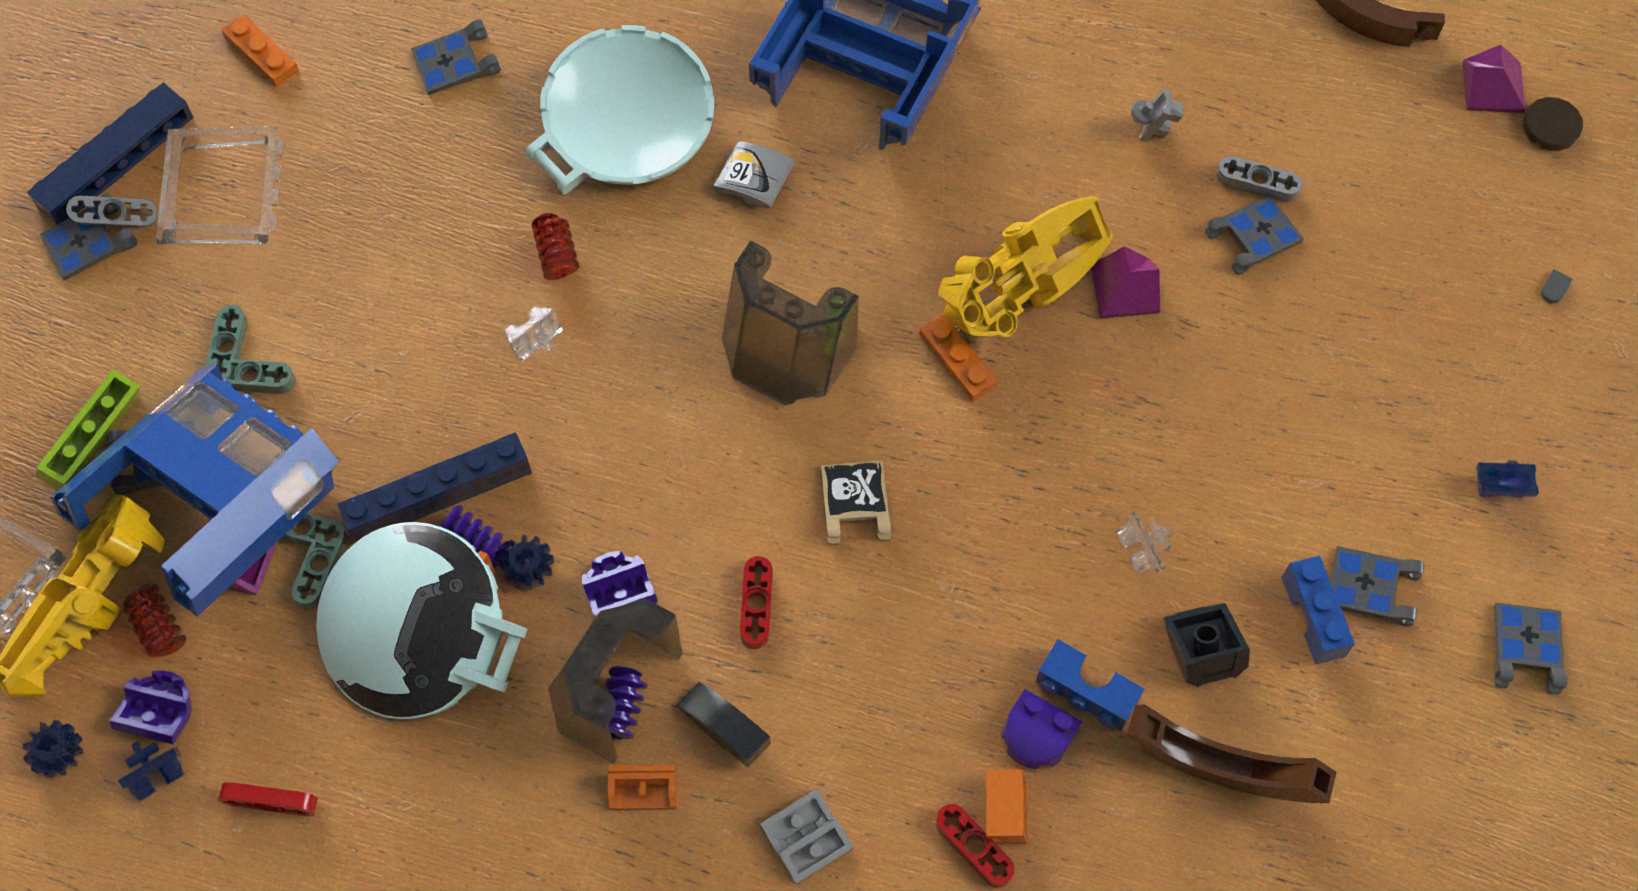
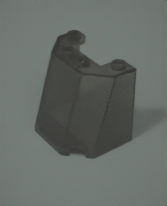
(781, 340)
(579, 705)

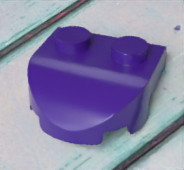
(617, 582)
(154, 707)
(1038, 731)

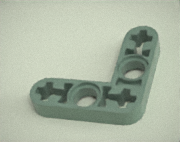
(237, 367)
(318, 548)

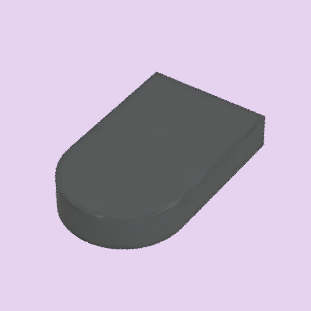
(1555, 287)

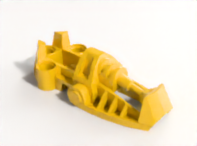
(1025, 268)
(74, 601)

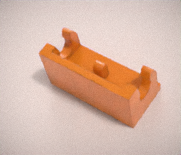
(642, 787)
(1006, 806)

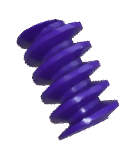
(472, 533)
(623, 688)

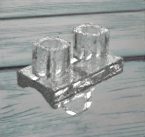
(535, 333)
(1148, 557)

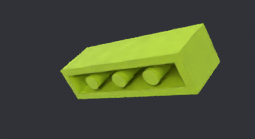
(88, 430)

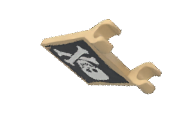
(855, 494)

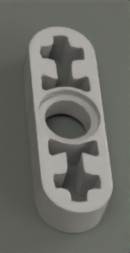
(1281, 176)
(89, 217)

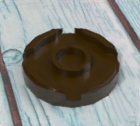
(1553, 123)

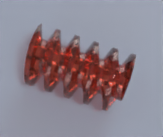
(554, 246)
(152, 621)

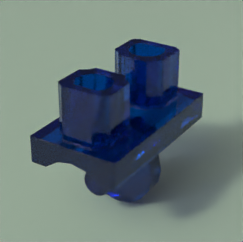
(1507, 479)
(138, 780)

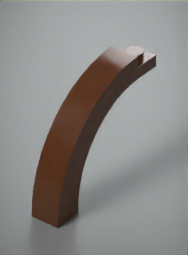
(1385, 22)
(1228, 766)

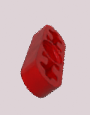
(766, 593)
(268, 799)
(997, 858)

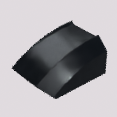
(1207, 644)

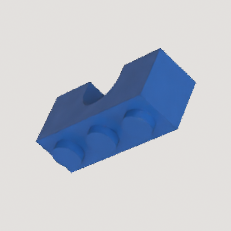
(1326, 625)
(1109, 703)

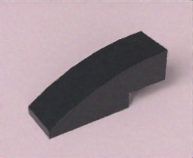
(725, 724)

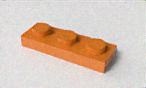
(260, 50)
(958, 358)

